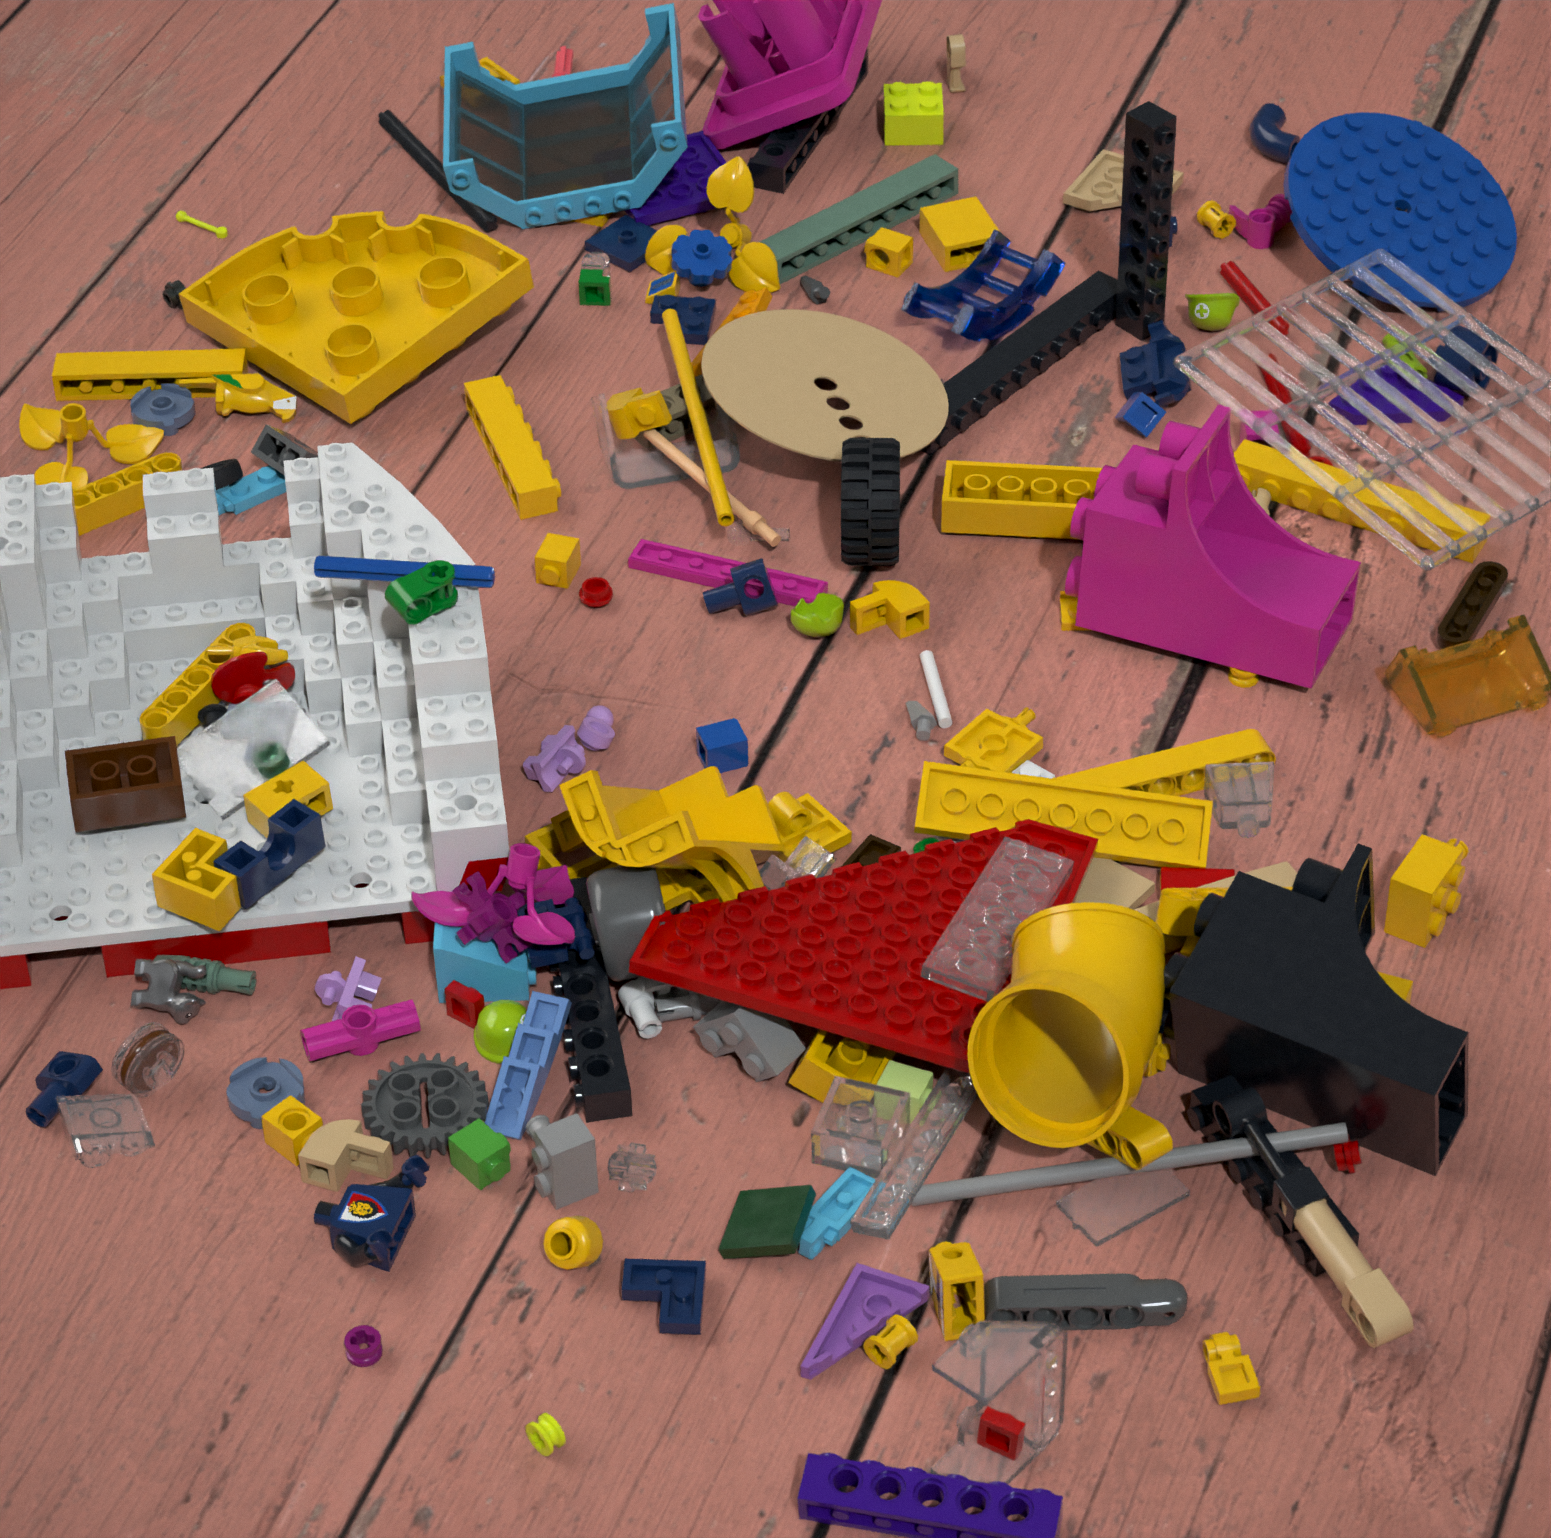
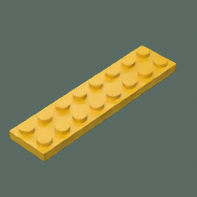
(1127, 822)

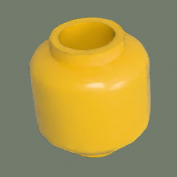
(573, 1242)

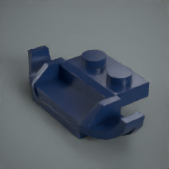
(1152, 367)

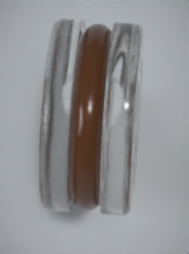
(147, 1059)

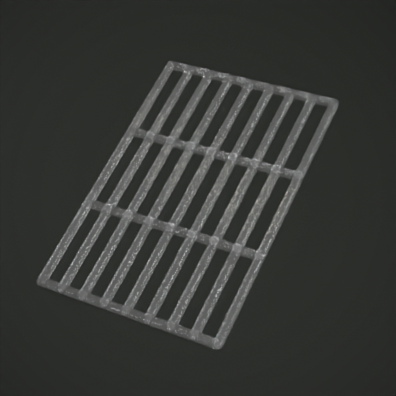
(1364, 371)

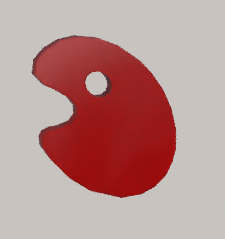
(248, 670)

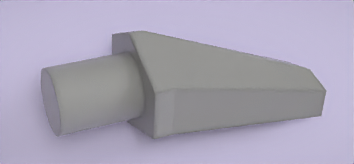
(921, 720)

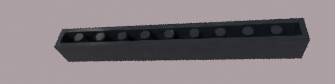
(1026, 354)

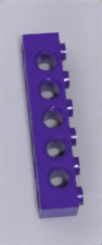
(906, 1515)

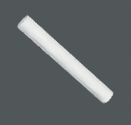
(936, 689)

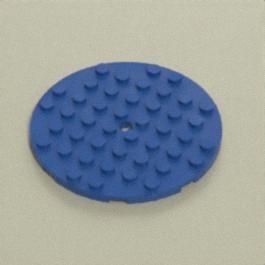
(1363, 166)

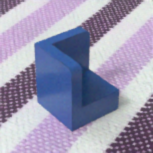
(1141, 413)
(722, 745)

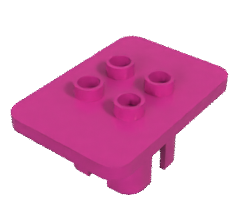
(783, 61)

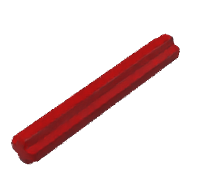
(1250, 294)

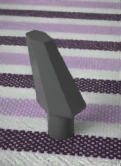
(815, 289)

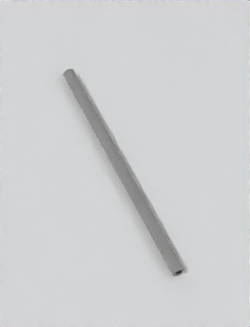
(1111, 1167)

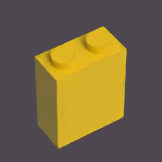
(956, 231)

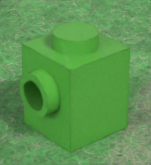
(480, 1154)

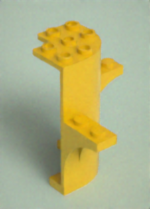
(674, 827)

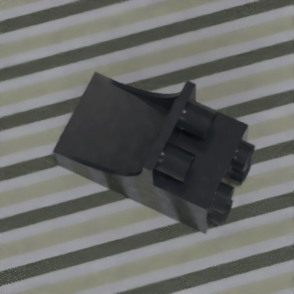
(1306, 1019)

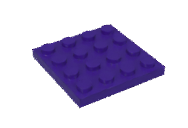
(684, 186)

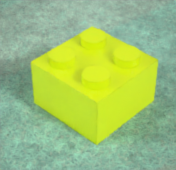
(913, 114)

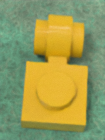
(1229, 1370)

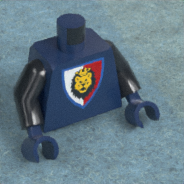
(374, 1217)

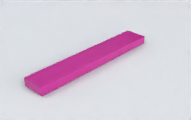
(715, 572)

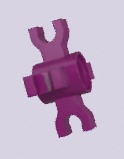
(491, 917)

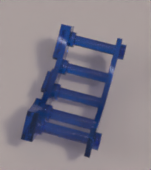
(979, 316)

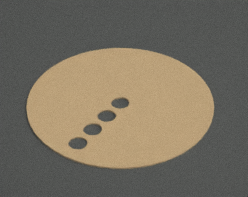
(766, 371)

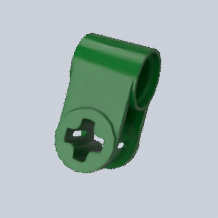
(422, 595)

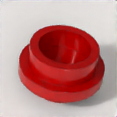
(595, 592)
(1347, 1155)

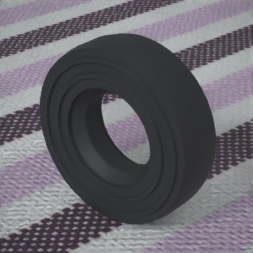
(226, 472)

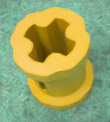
(1216, 219)
(890, 1341)

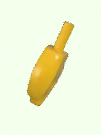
(252, 644)

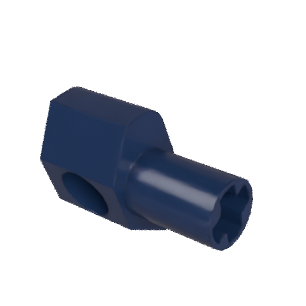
(736, 594)
(63, 1076)

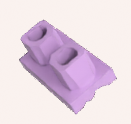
(558, 757)
(335, 989)

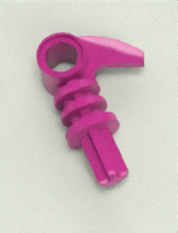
(1262, 222)

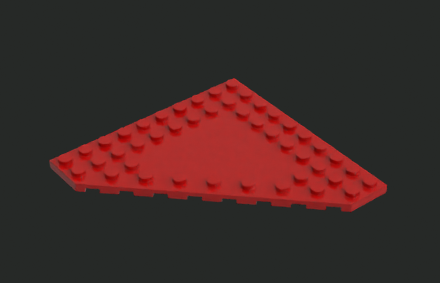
(849, 944)

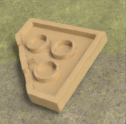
(1101, 183)

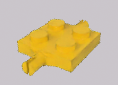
(995, 742)

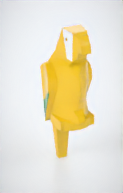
(247, 394)

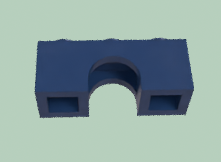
(292, 840)

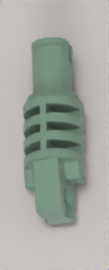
(217, 976)

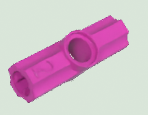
(360, 1030)

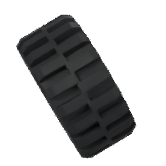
(870, 501)

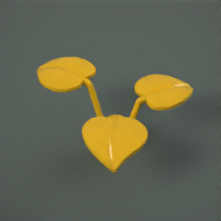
(732, 189)
(44, 427)

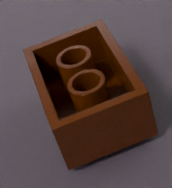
(125, 784)

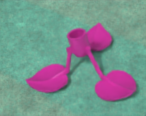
(522, 876)

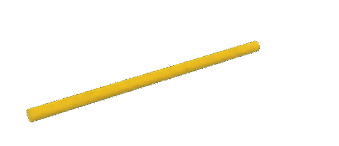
(698, 418)

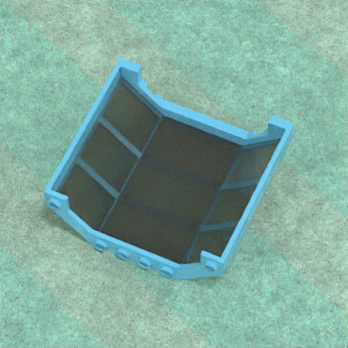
(568, 140)

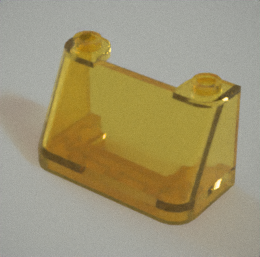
(1472, 679)

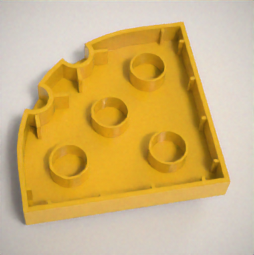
(357, 305)

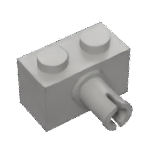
(563, 1159)

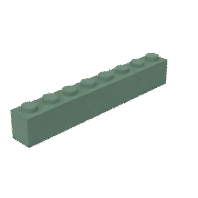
(861, 216)

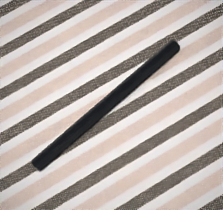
(433, 167)

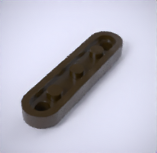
(1472, 604)

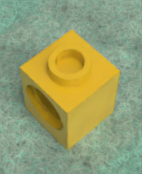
(889, 252)
(289, 1127)

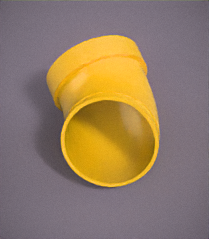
(1074, 1027)

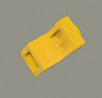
(636, 412)
(891, 604)

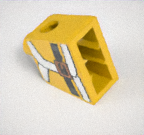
(952, 1273)

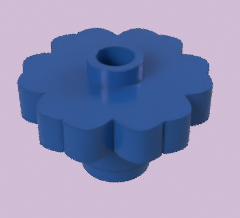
(701, 257)

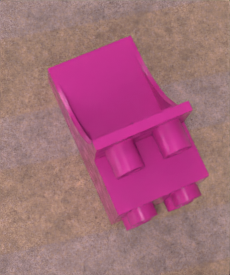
(1200, 568)

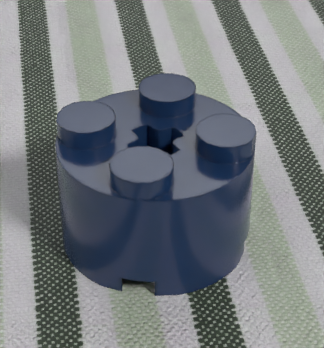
(1462, 364)

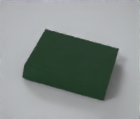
(767, 1222)

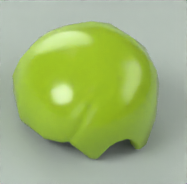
(820, 617)

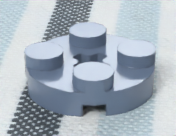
(163, 408)
(256, 1074)

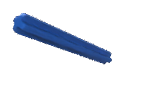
(390, 570)

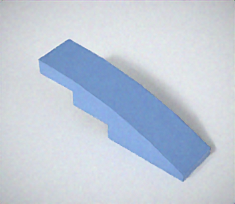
(528, 1065)

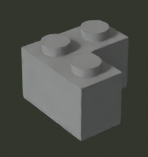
(759, 1039)

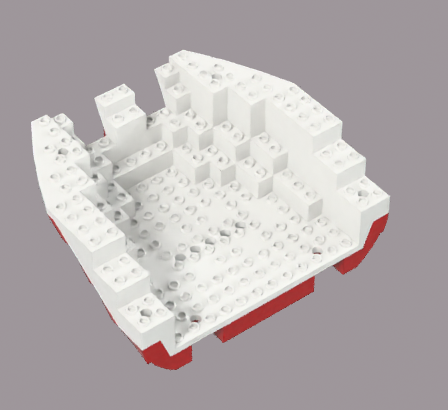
(108, 634)

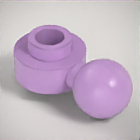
(596, 728)

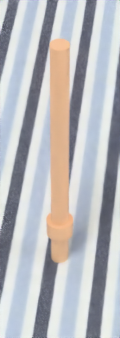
(751, 519)

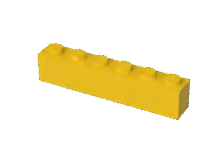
(125, 373)
(512, 447)

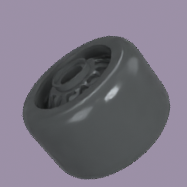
(622, 910)

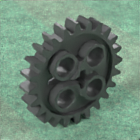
(395, 1105)

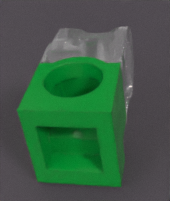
(595, 280)

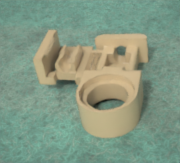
(955, 60)

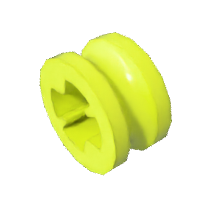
(545, 1434)

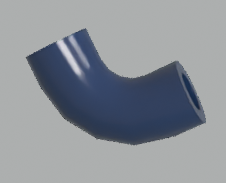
(1267, 135)

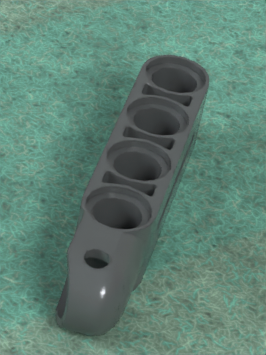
(1085, 1300)

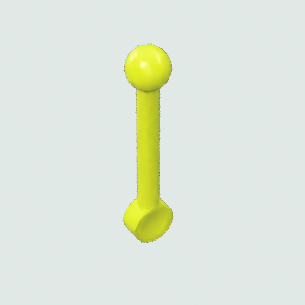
(221, 232)

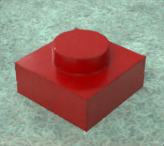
(463, 1003)
(1001, 1433)

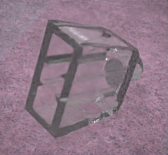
(1240, 795)

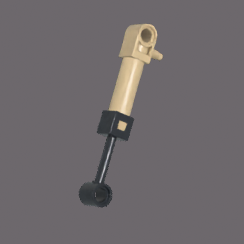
(1304, 1207)

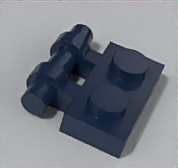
(576, 915)

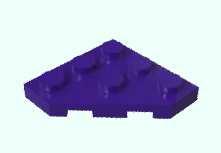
(1389, 408)

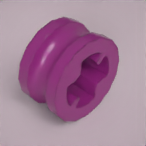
(360, 1335)

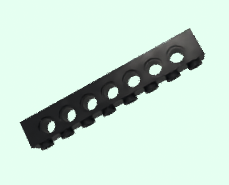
(791, 146)
(1145, 218)
(592, 1030)

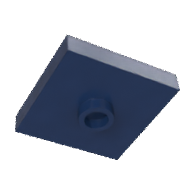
(623, 242)

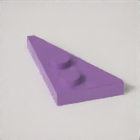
(860, 1312)

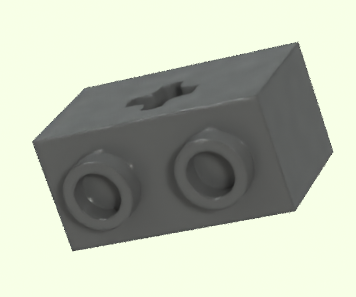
(277, 446)

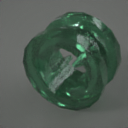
(266, 753)

